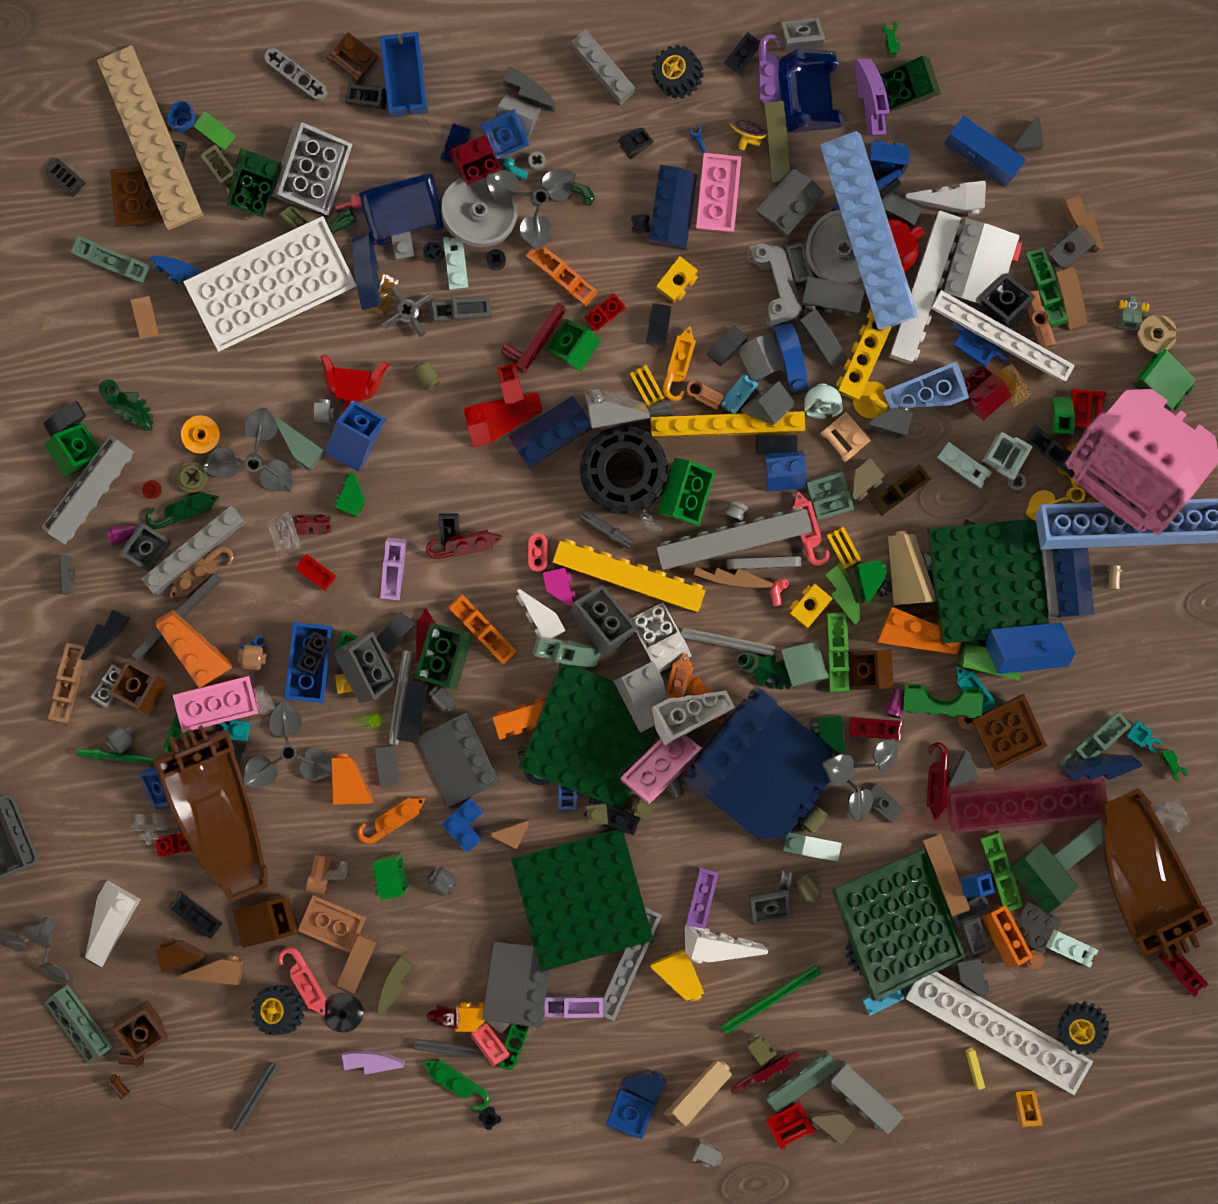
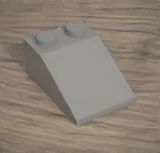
(641, 692)

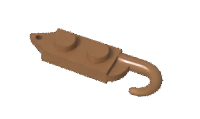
(199, 573)

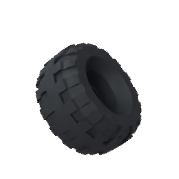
(613, 498)

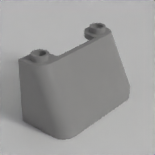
(788, 305)

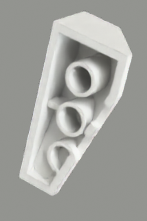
(965, 199)
(684, 714)
(110, 917)
(709, 947)

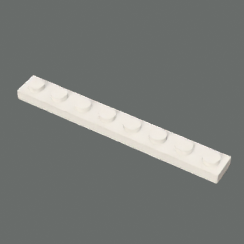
(1002, 336)

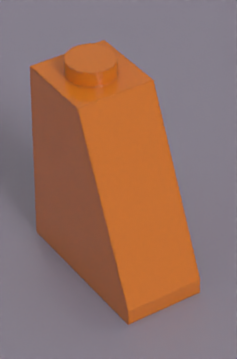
(348, 782)

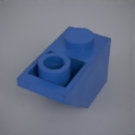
(977, 884)

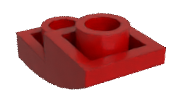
(605, 312)
(171, 844)

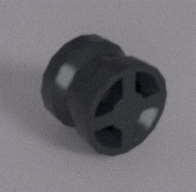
(640, 224)
(432, 248)
(494, 262)

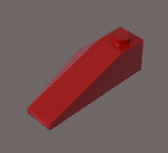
(495, 418)

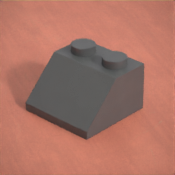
(892, 423)

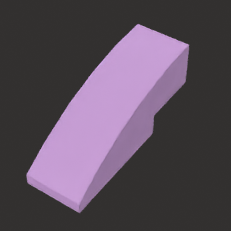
(393, 568)
(573, 1006)
(371, 1061)

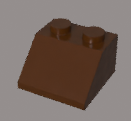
(870, 670)
(138, 687)
(176, 954)
(140, 1029)

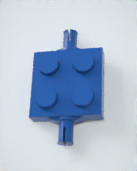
(977, 347)

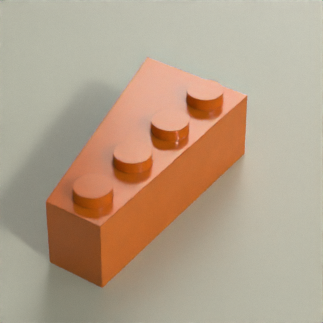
(912, 632)
(197, 655)
(517, 721)

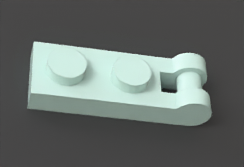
(455, 264)
(963, 465)
(1071, 948)

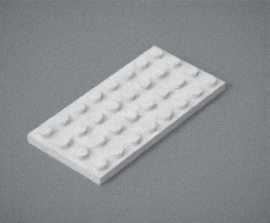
(270, 283)

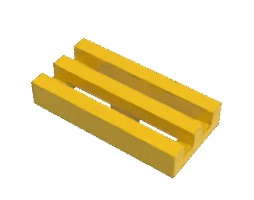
(639, 372)
(850, 544)

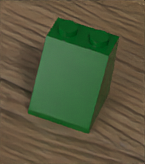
(1165, 377)

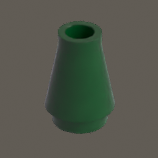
(343, 220)

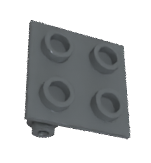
(1037, 926)

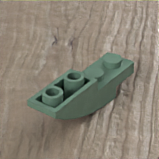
(566, 652)

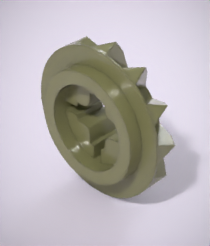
(183, 479)

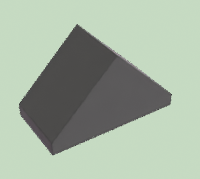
(1031, 139)
(963, 771)

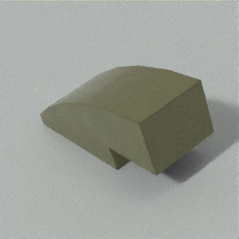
(394, 984)

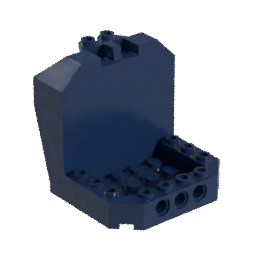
(762, 767)

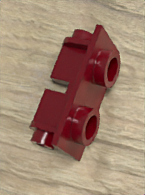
(318, 523)
(444, 1016)

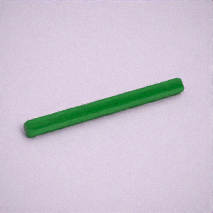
(770, 999)

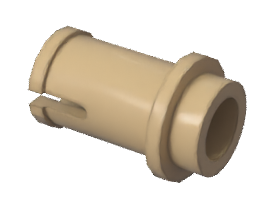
(1114, 576)

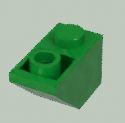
(1062, 417)
(352, 496)

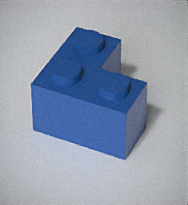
(459, 825)

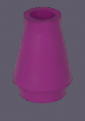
(120, 534)
(895, 704)

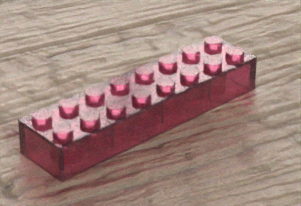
(1026, 804)

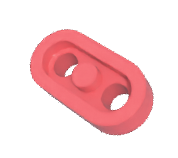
(538, 552)

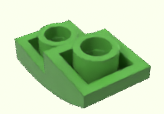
(214, 130)

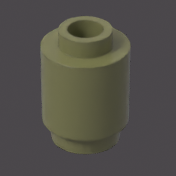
(426, 375)
(813, 820)
(808, 888)

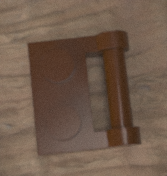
(356, 52)

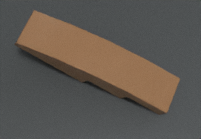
(740, 579)
(67, 684)
(946, 875)

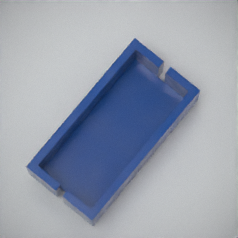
(404, 74)

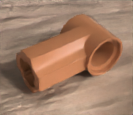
(706, 395)
(316, 881)

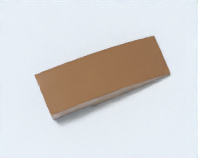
(1076, 216)
(1072, 297)
(357, 963)

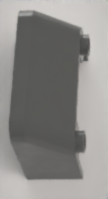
(16, 846)

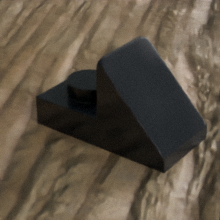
(635, 142)

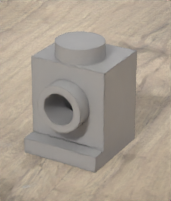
(707, 1154)

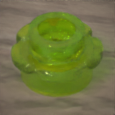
(373, 721)

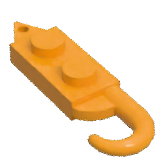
(679, 363)

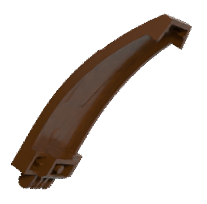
(214, 810)
(1149, 878)

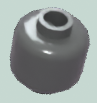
(119, 739)
(441, 881)

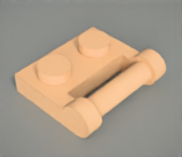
(850, 432)

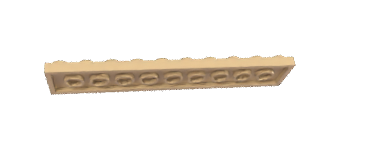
(150, 137)

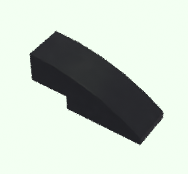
(1049, 448)
(105, 635)
(413, 711)

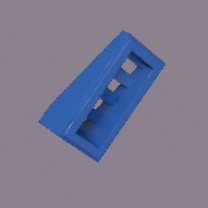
(566, 806)

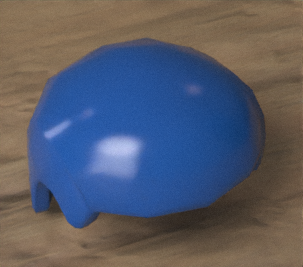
(181, 116)

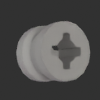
(736, 510)

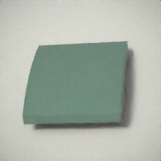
(829, 495)
(804, 664)

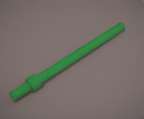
(98, 754)

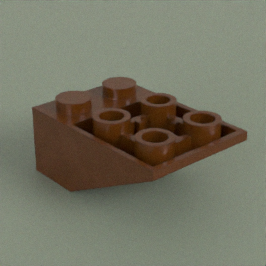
(265, 921)

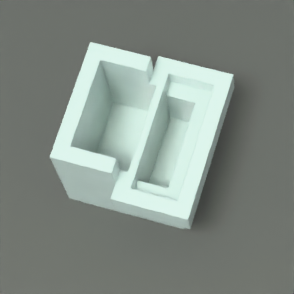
(1007, 455)

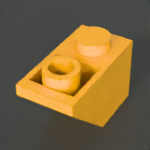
(470, 1016)

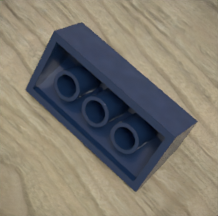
(672, 207)
(551, 432)
(1073, 582)

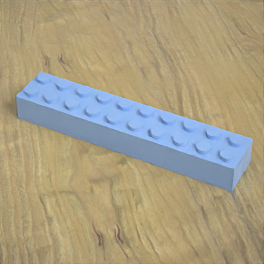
(869, 230)
(1097, 526)

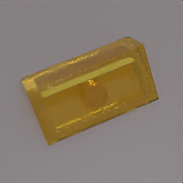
(385, 294)
(1015, 384)

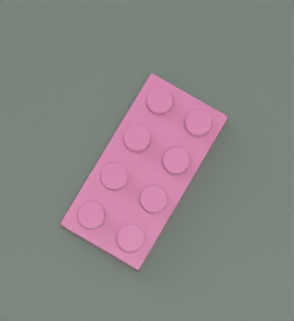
(718, 193)
(215, 703)
(660, 767)

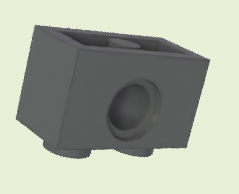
(1063, 254)

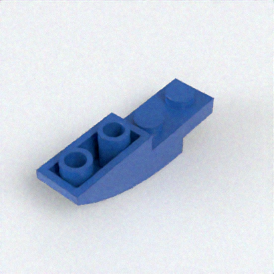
(177, 269)

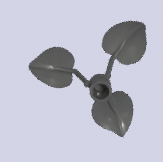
(557, 184)
(224, 464)
(314, 765)
(841, 771)
(41, 935)

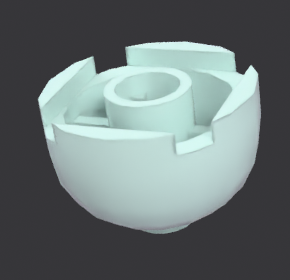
(823, 401)

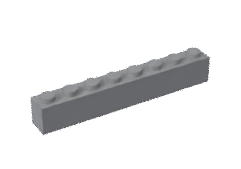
(735, 539)

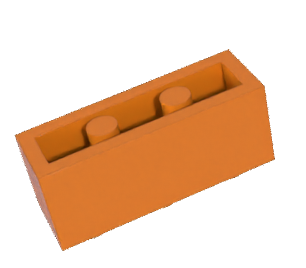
(1006, 936)

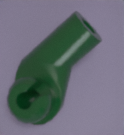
(585, 191)

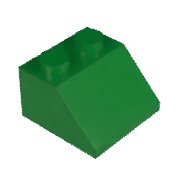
(573, 345)
(72, 449)
(869, 578)

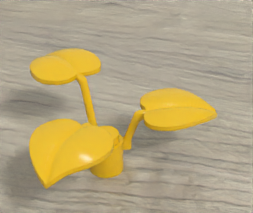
(1073, 494)

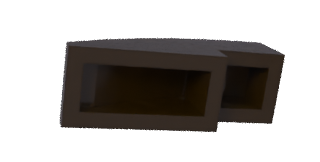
(900, 490)

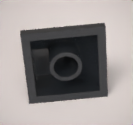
(1007, 301)

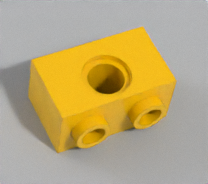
(682, 269)
(819, 599)

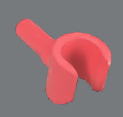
(355, 203)

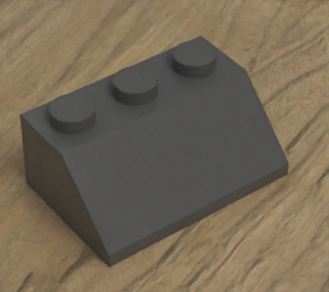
(790, 202)
(832, 297)
(602, 620)
(366, 667)

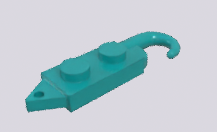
(969, 679)

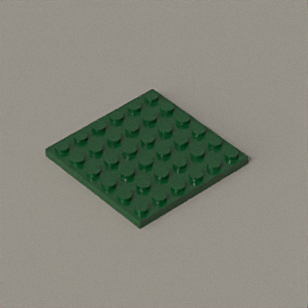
(987, 578)
(585, 737)
(581, 900)
(898, 924)

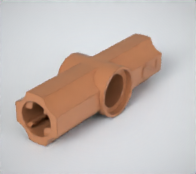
(1041, 331)

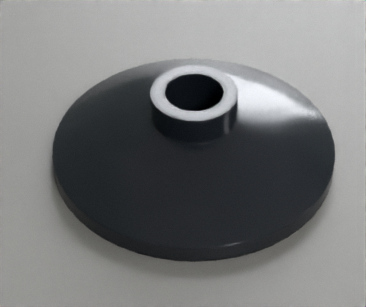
(345, 1003)

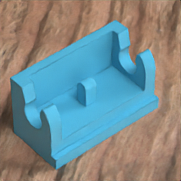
(738, 395)
(875, 1006)

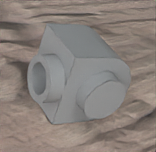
(323, 412)

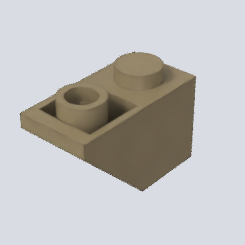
(864, 477)
(835, 1124)

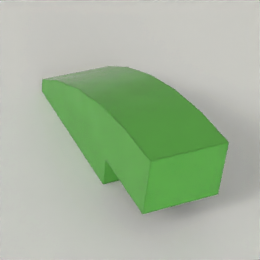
(845, 593)

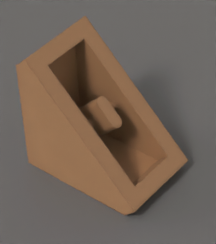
(512, 835)

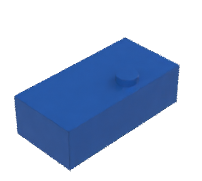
(984, 151)
(1030, 648)
(298, 684)

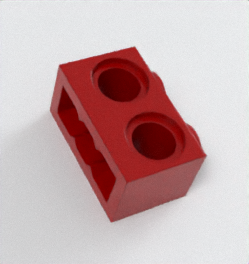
(510, 383)

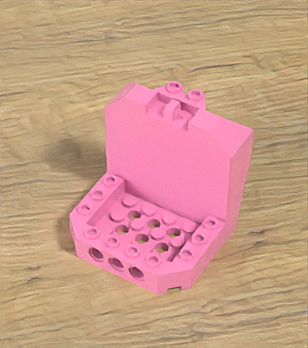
(1144, 458)

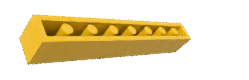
(724, 425)
(629, 576)

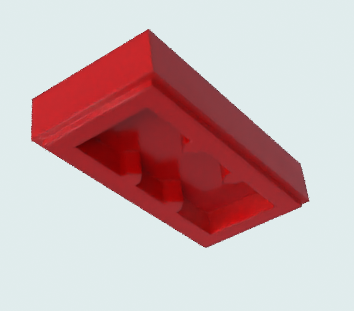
(315, 572)

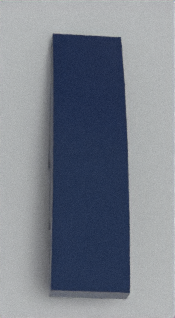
(366, 271)
(1107, 766)

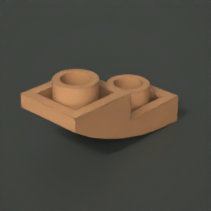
(144, 317)

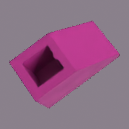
(558, 585)

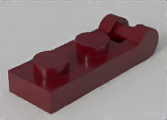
(874, 728)
(1184, 972)

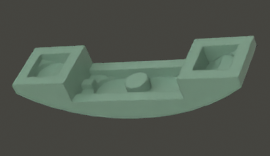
(110, 259)

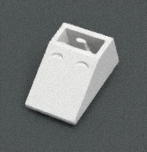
(545, 619)
(660, 637)

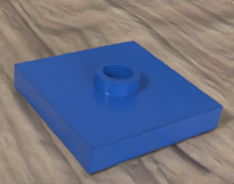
(505, 133)
(630, 1113)

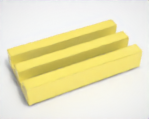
(975, 1068)

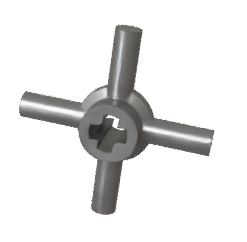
(411, 318)

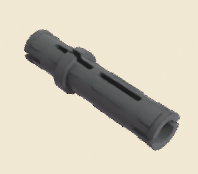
(605, 528)

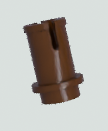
(127, 1058)
(118, 1086)

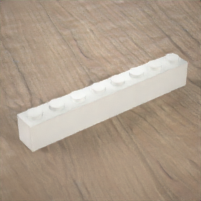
(925, 286)

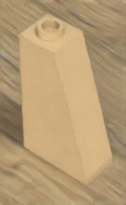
(908, 571)
(698, 1094)

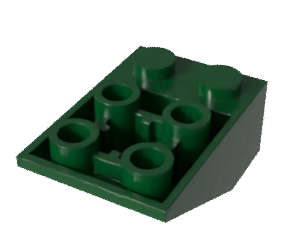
(910, 83)
(252, 182)

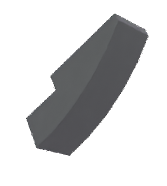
(528, 89)
(459, 310)
(823, 339)

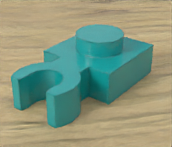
(237, 729)
(1142, 735)

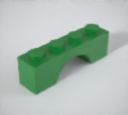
(966, 703)

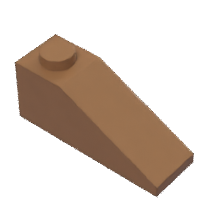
(222, 971)

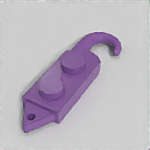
(768, 72)

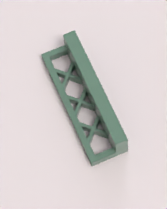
(79, 1023)
(802, 1081)

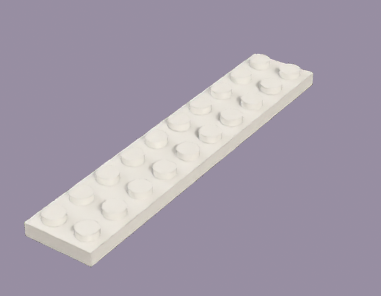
(1000, 1030)

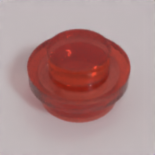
(152, 489)

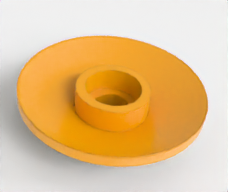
(191, 430)

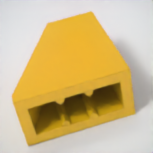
(679, 974)

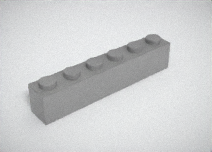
(88, 489)
(194, 550)

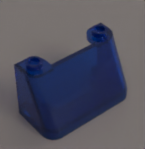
(807, 90)
(402, 207)

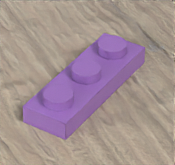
(702, 898)

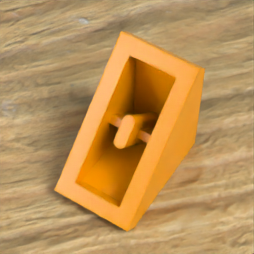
(1028, 1109)

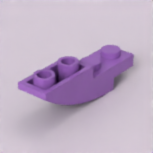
(875, 98)

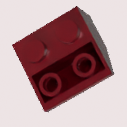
(474, 160)
(985, 392)

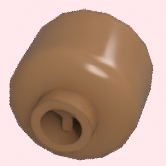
(251, 657)

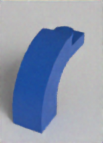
(792, 357)

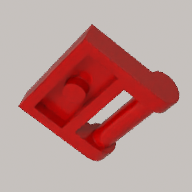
(1082, 406)
(786, 1120)

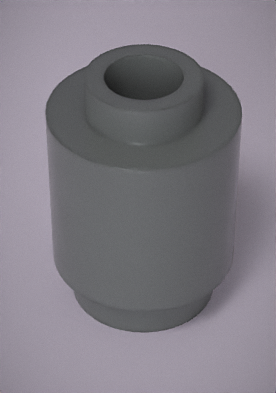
(442, 699)

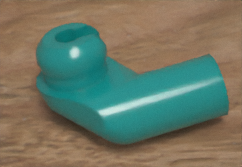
(508, 166)

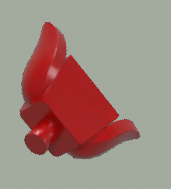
(906, 241)
(351, 383)

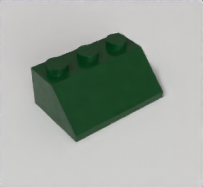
(443, 656)
(830, 731)
(1043, 877)

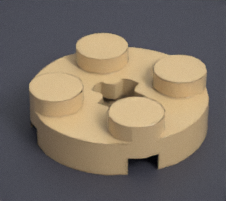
(1156, 323)

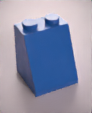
(355, 435)

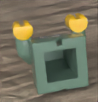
(1131, 313)

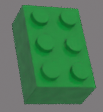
(686, 491)
(390, 876)

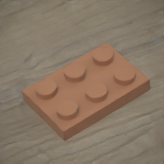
(332, 923)

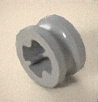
(537, 166)
(1022, 482)
(785, 879)

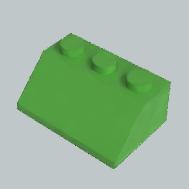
(978, 658)

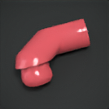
(776, 589)

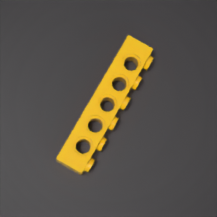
(845, 386)

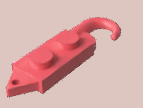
(811, 539)
(305, 981)

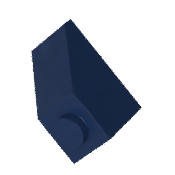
(645, 1084)

